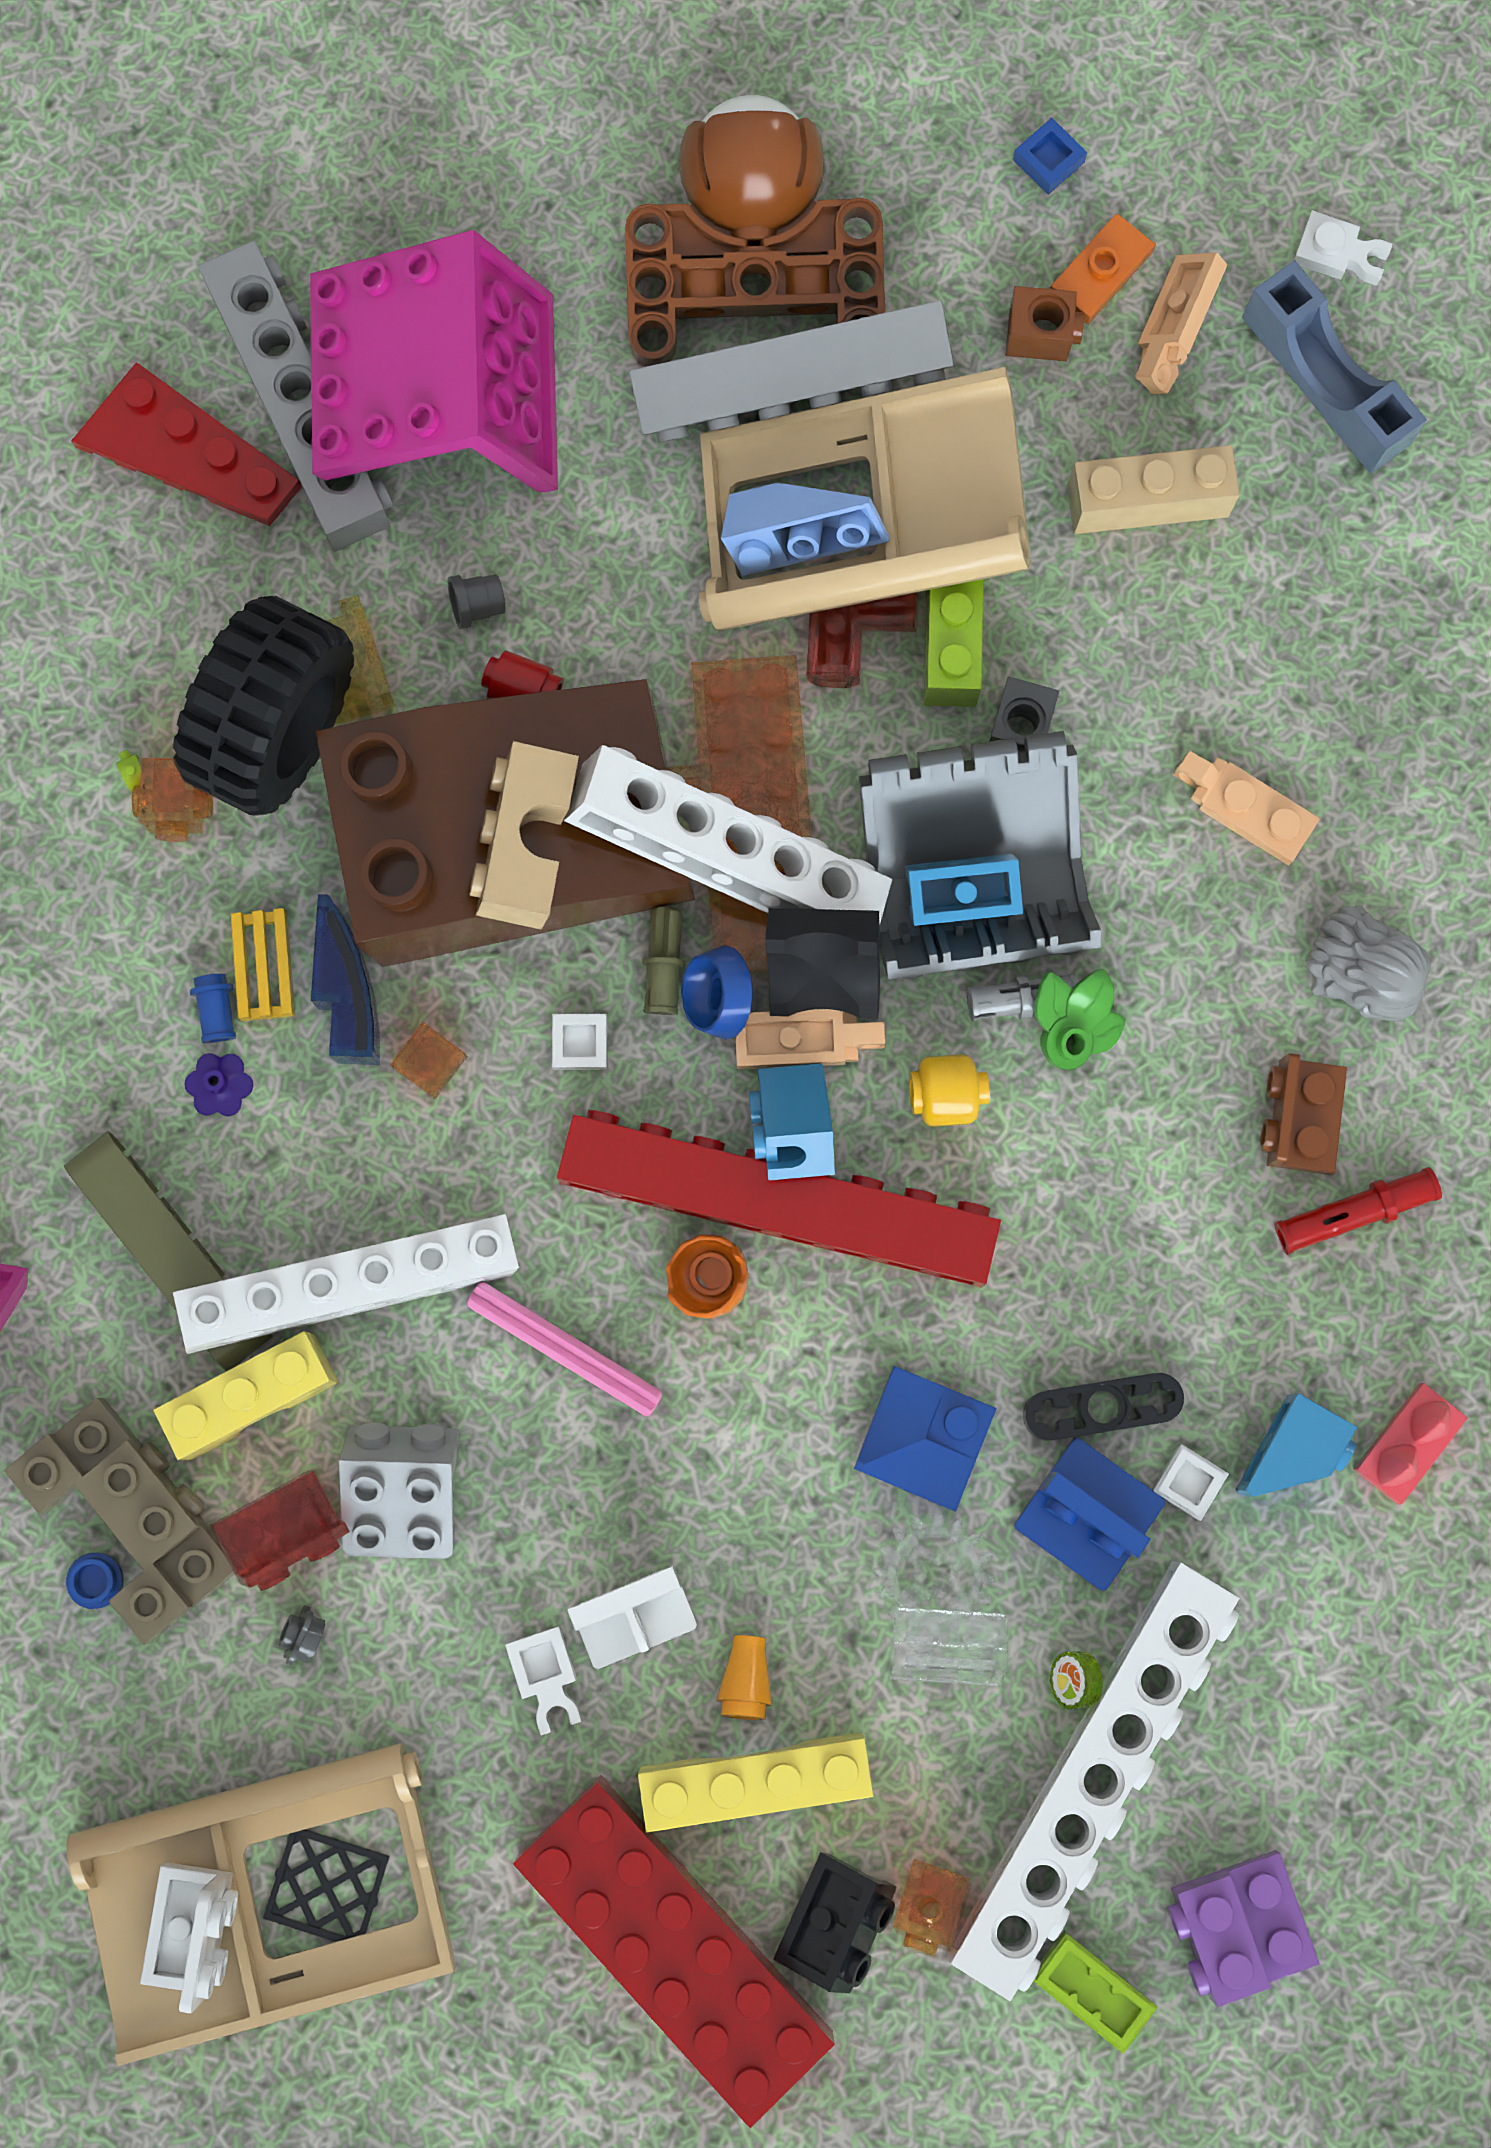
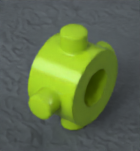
(129, 769)

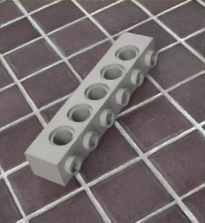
(236, 283)

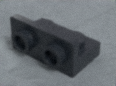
(836, 1925)

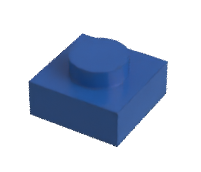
(1049, 156)

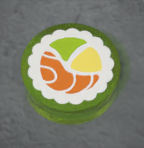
(1076, 1680)

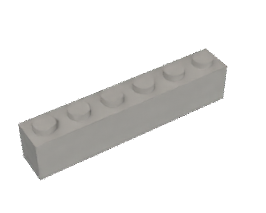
(793, 369)

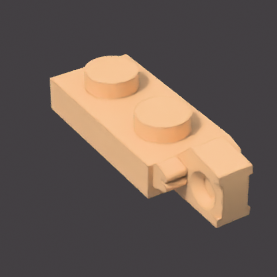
(1177, 318)
(1248, 806)
(805, 1039)

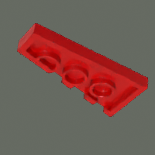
(172, 439)

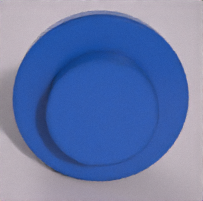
(94, 1580)

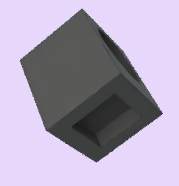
(1026, 701)

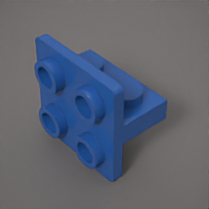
(1090, 1514)

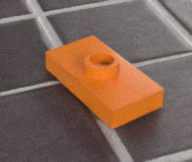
(1105, 266)

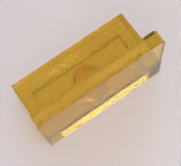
(369, 686)

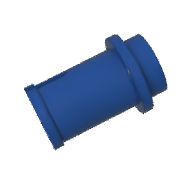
(214, 1007)

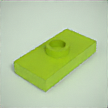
(1094, 1992)

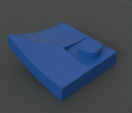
(924, 1438)

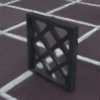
(285, 1873)

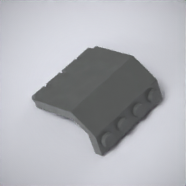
(973, 810)

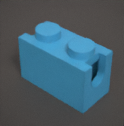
(964, 889)
(794, 1121)

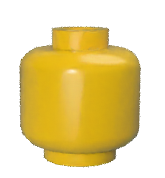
(948, 1090)

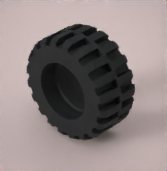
(259, 705)

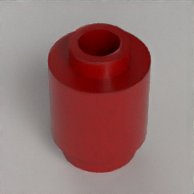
(518, 676)

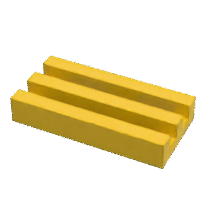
(258, 920)

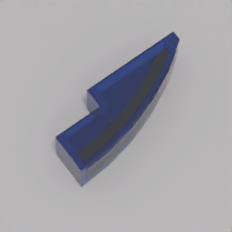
(345, 987)

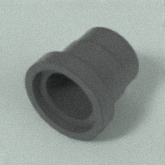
(475, 598)

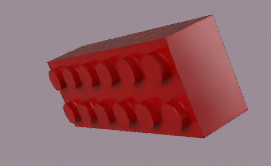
(675, 1951)

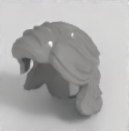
(1369, 965)

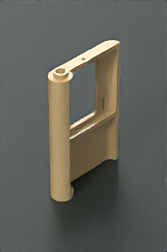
(939, 479)
(121, 1874)

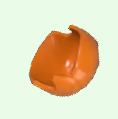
(718, 1265)

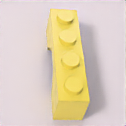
(755, 1783)

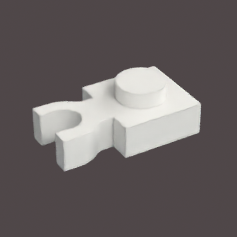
(1333, 246)
(542, 1669)

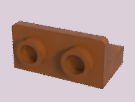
(1304, 1116)

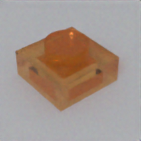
(428, 1060)

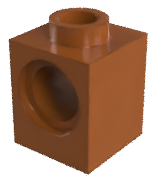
(1036, 304)

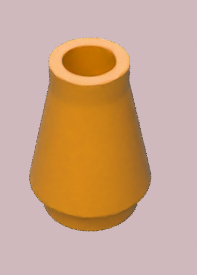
(746, 1680)

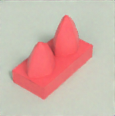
(1410, 1443)

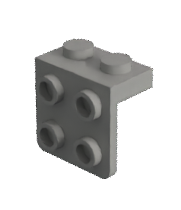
(398, 1490)

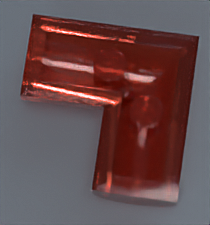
(838, 634)

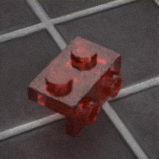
(279, 1531)

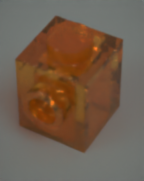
(168, 803)
(925, 1887)

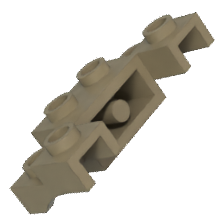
(140, 1507)

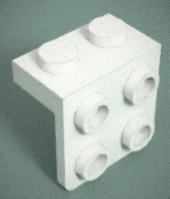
(188, 1931)

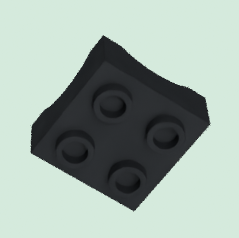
(823, 961)

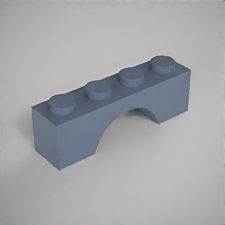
(1296, 328)

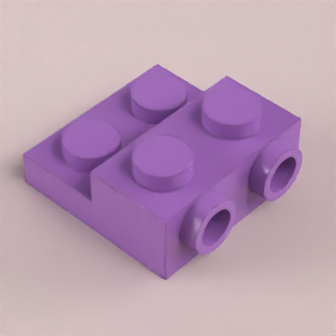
(1242, 1928)

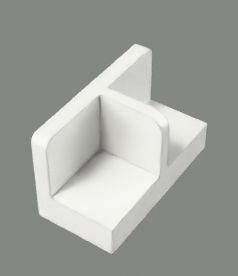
(633, 1617)

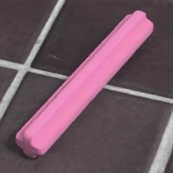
(564, 1349)

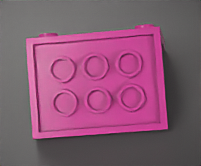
(432, 359)

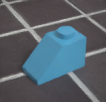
(1298, 1448)

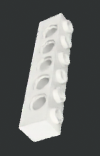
(604, 809)
(345, 1283)

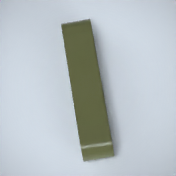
(150, 1229)

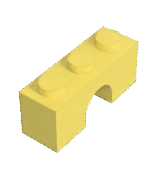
(245, 1395)

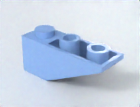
(796, 524)

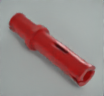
(1379, 1202)

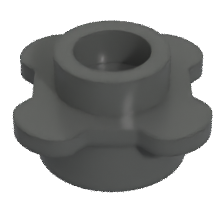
(301, 1636)

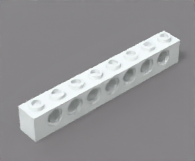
(1014, 1965)

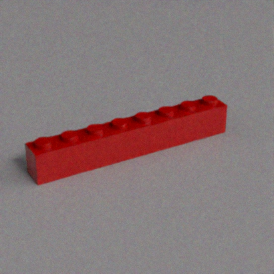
(813, 1210)

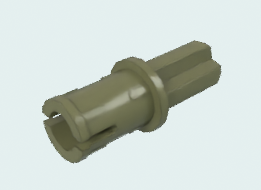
(663, 961)

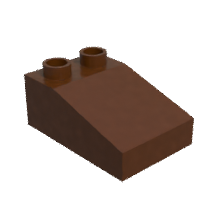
(413, 806)

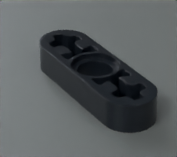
(1140, 1386)

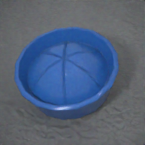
(718, 992)

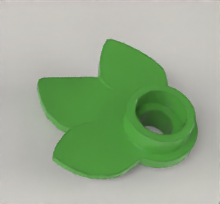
(1076, 1012)

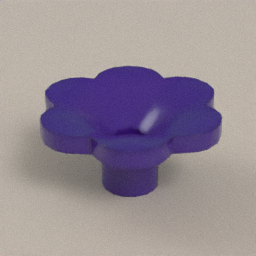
(228, 1093)

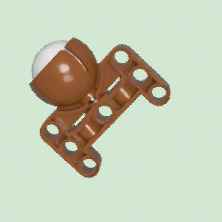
(752, 202)

